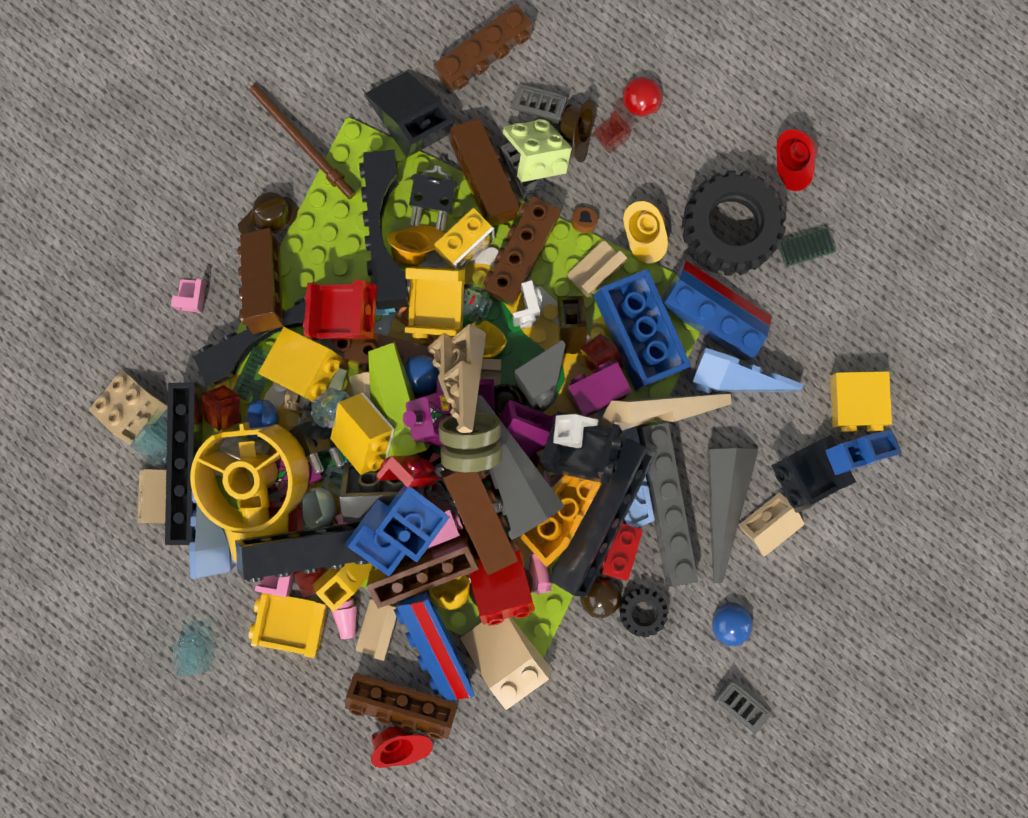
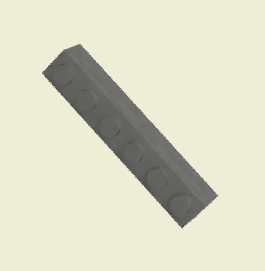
(668, 507)

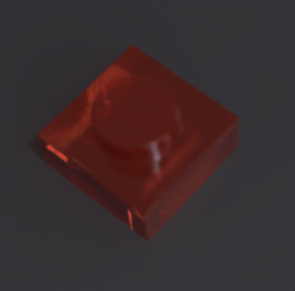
(306, 580)

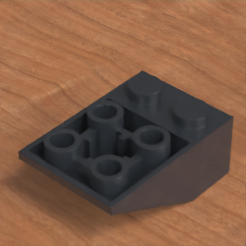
(410, 113)

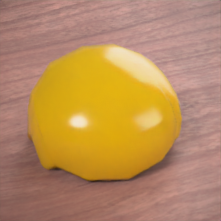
(494, 341)
(451, 594)

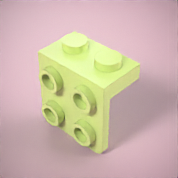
(541, 149)

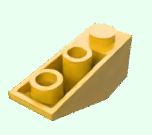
(341, 583)

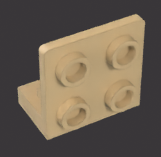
(126, 407)

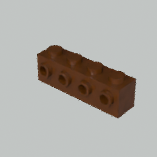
(483, 48)
(484, 172)
(522, 251)
(260, 281)
(357, 349)
(480, 519)
(434, 568)
(400, 706)

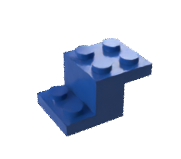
(397, 530)

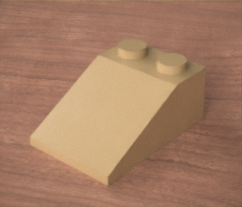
(506, 660)

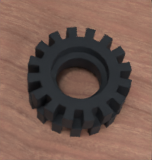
(659, 617)

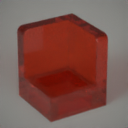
(613, 133)
(600, 351)
(221, 408)

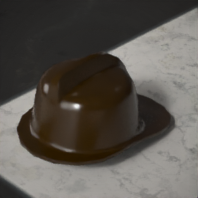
(577, 127)
(269, 211)

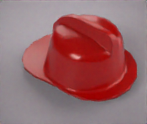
(796, 159)
(398, 748)

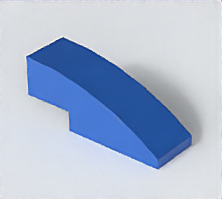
(863, 451)

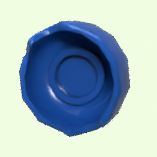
(422, 374)
(261, 415)
(732, 624)

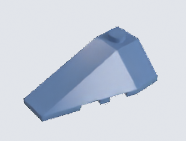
(723, 374)
(210, 548)

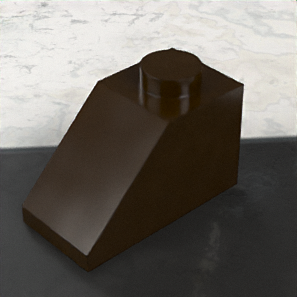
(572, 323)

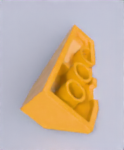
(554, 535)

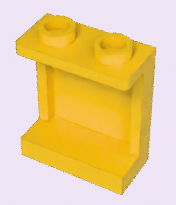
(435, 301)
(300, 364)
(288, 624)

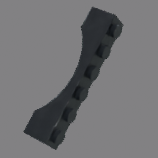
(380, 182)
(224, 360)

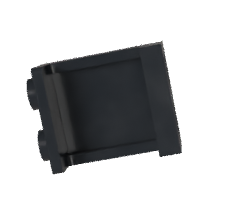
(592, 461)
(809, 475)

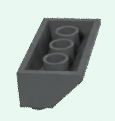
(540, 376)

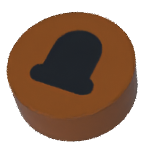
(584, 220)

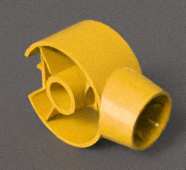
(251, 496)

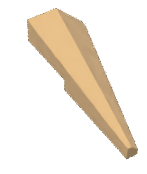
(460, 369)
(641, 411)

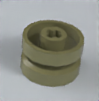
(472, 450)

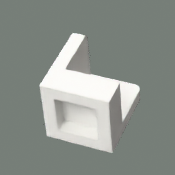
(570, 429)

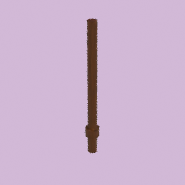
(333, 175)

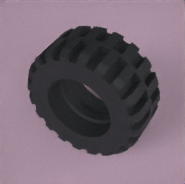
(748, 193)

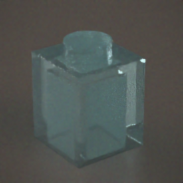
(151, 444)
(190, 656)

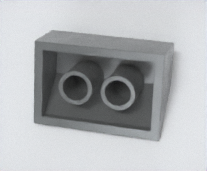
(361, 492)

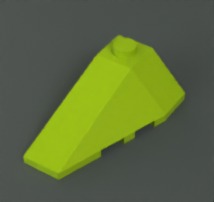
(389, 394)

